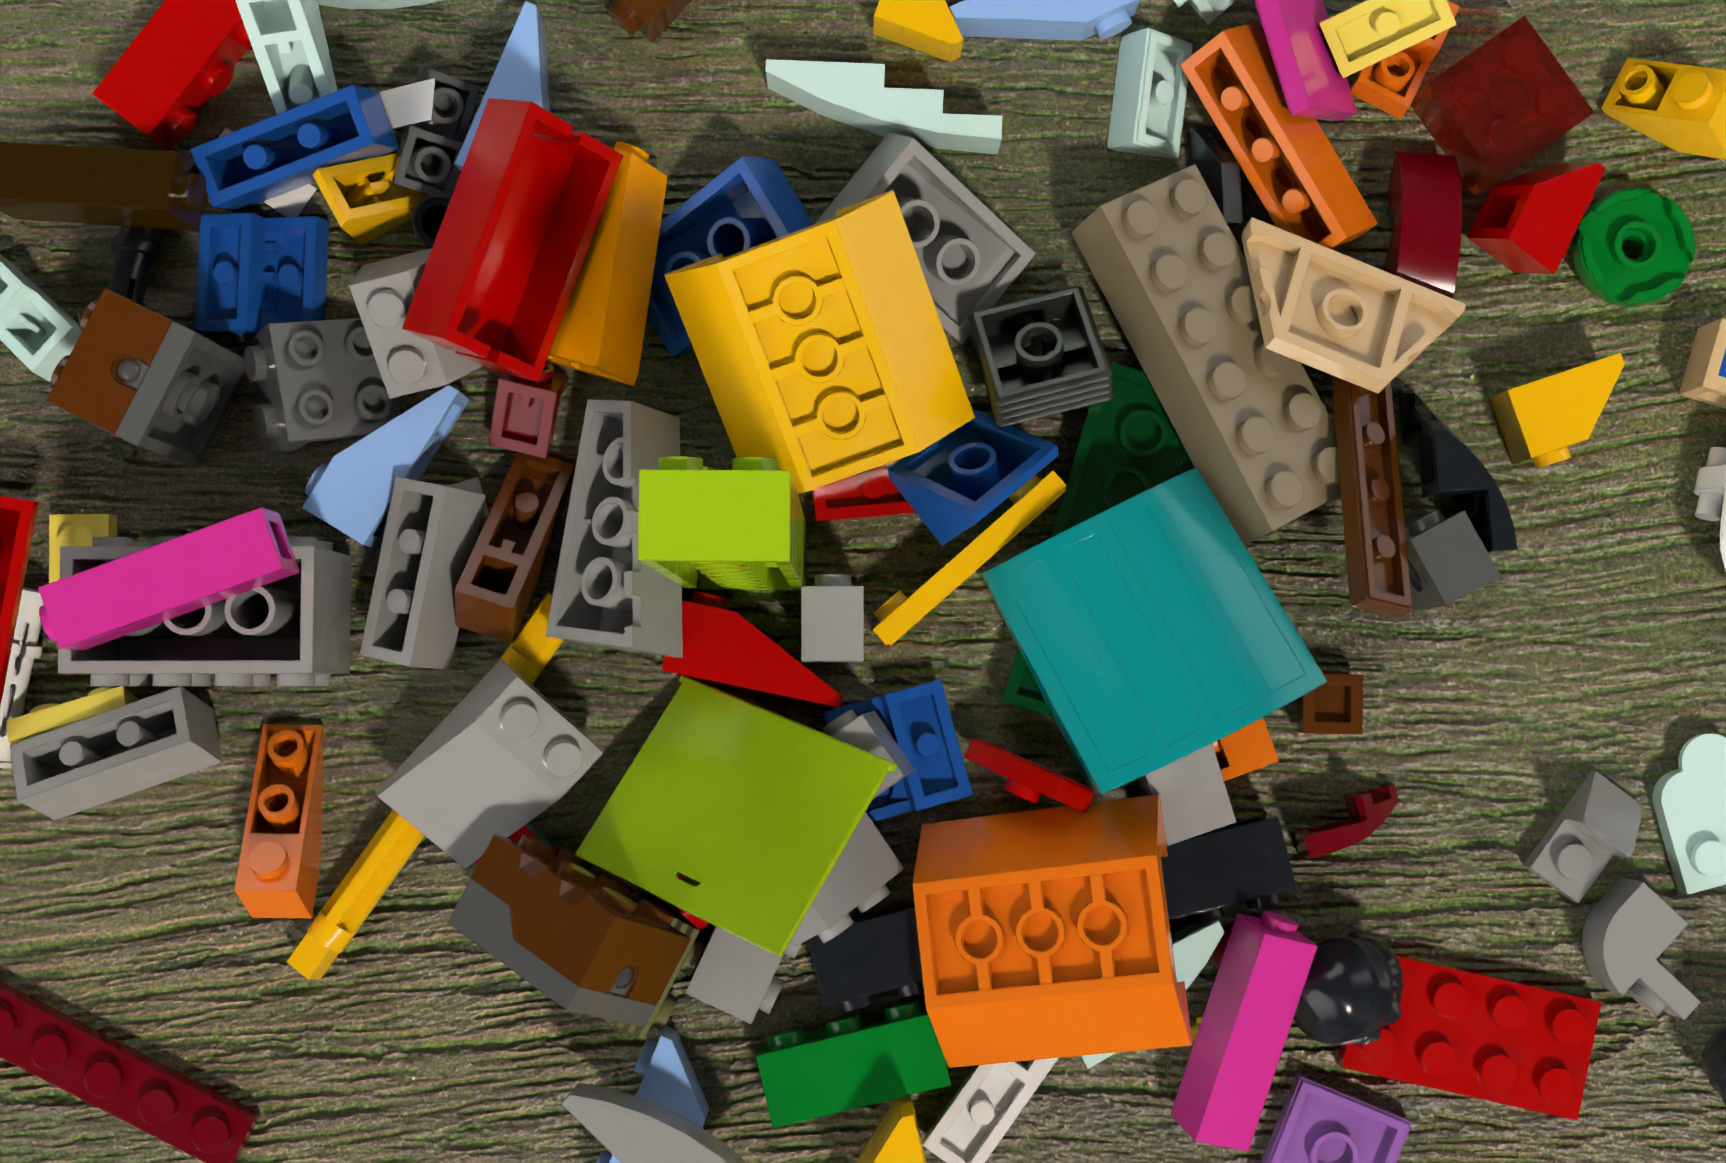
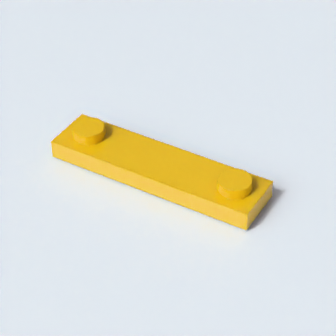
(1029, 501)

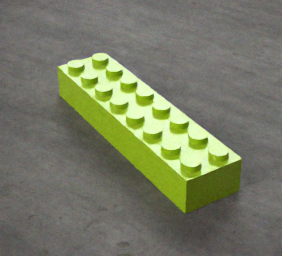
(722, 525)

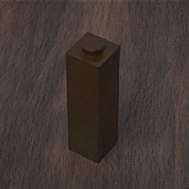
(101, 186)

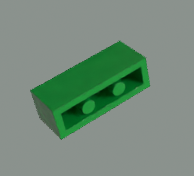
(850, 1063)

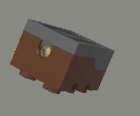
(147, 379)
(570, 930)

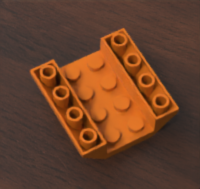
(1048, 934)

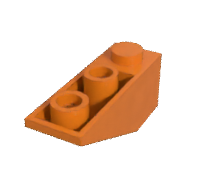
(283, 824)

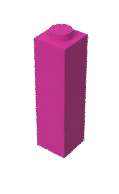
(167, 580)
(1243, 1030)

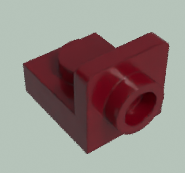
(527, 412)

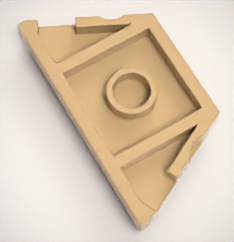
(1339, 309)

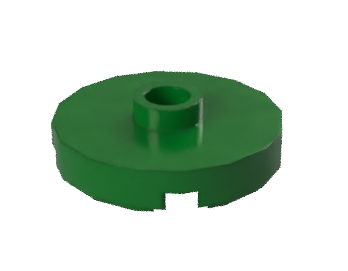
(1655, 228)

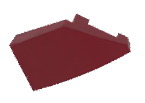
(1366, 813)

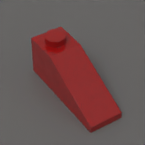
(732, 651)

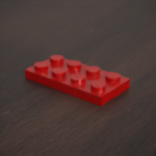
(1484, 1039)

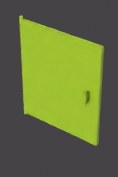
(736, 808)

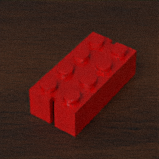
(513, 239)

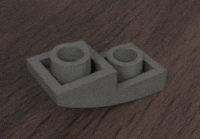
(432, 146)

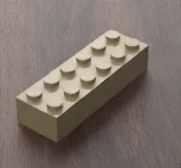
(1199, 338)

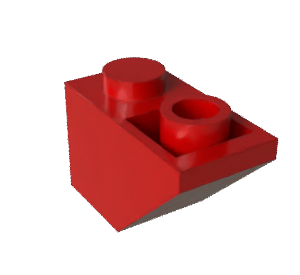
(1535, 215)

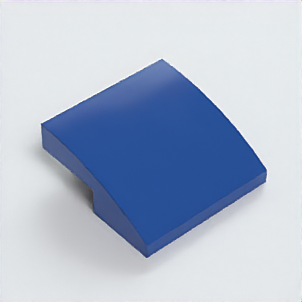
(260, 272)
(926, 734)

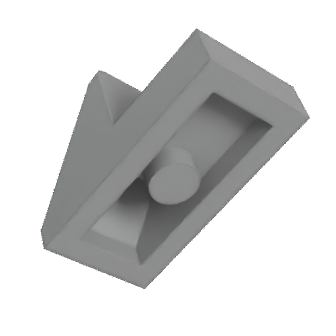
(1585, 836)

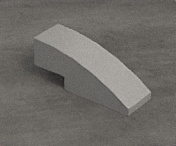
(643, 1130)

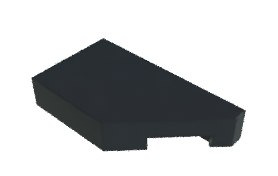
(1219, 172)

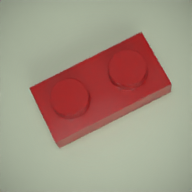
(861, 497)

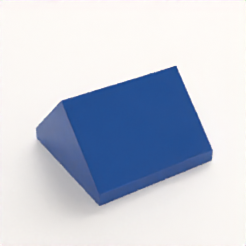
(969, 473)

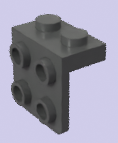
(316, 383)

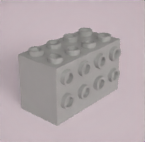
(281, 628)

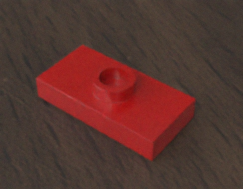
(1028, 778)

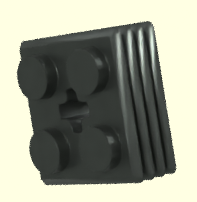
(1040, 356)

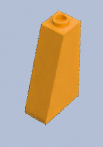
(612, 294)

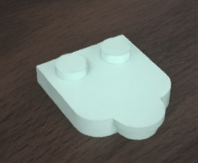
(1693, 814)

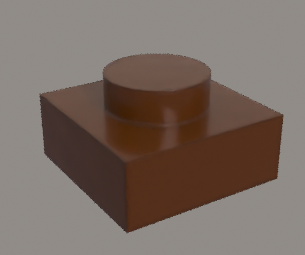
(1333, 706)

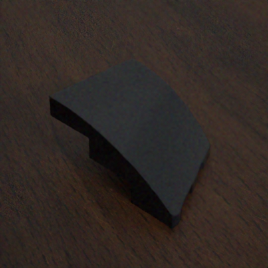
(1455, 474)

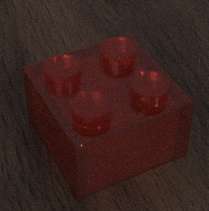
(1500, 106)

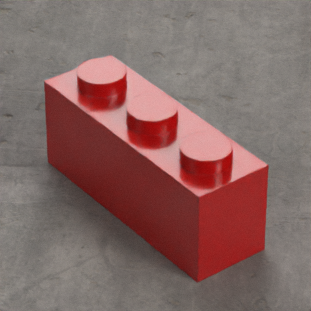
(176, 67)

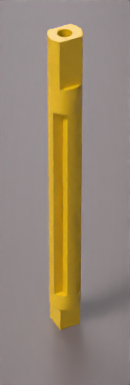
(396, 837)

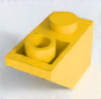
(1672, 105)

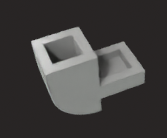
(1625, 939)

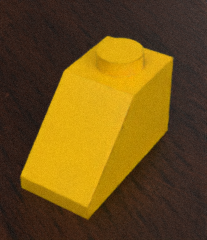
(1555, 411)

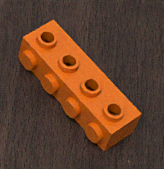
(1278, 152)

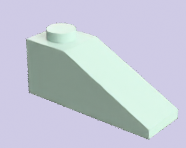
(289, 50)

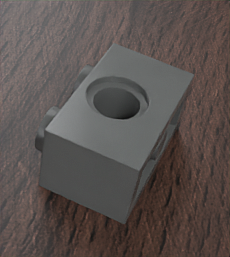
(1445, 558)

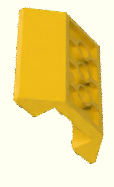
(825, 346)

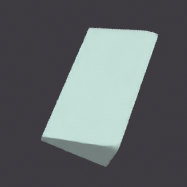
(1149, 94)

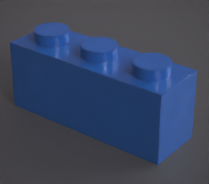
(292, 145)

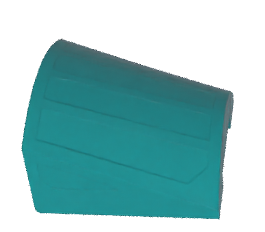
(1150, 632)

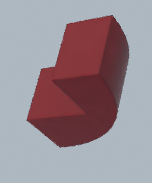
(1428, 220)

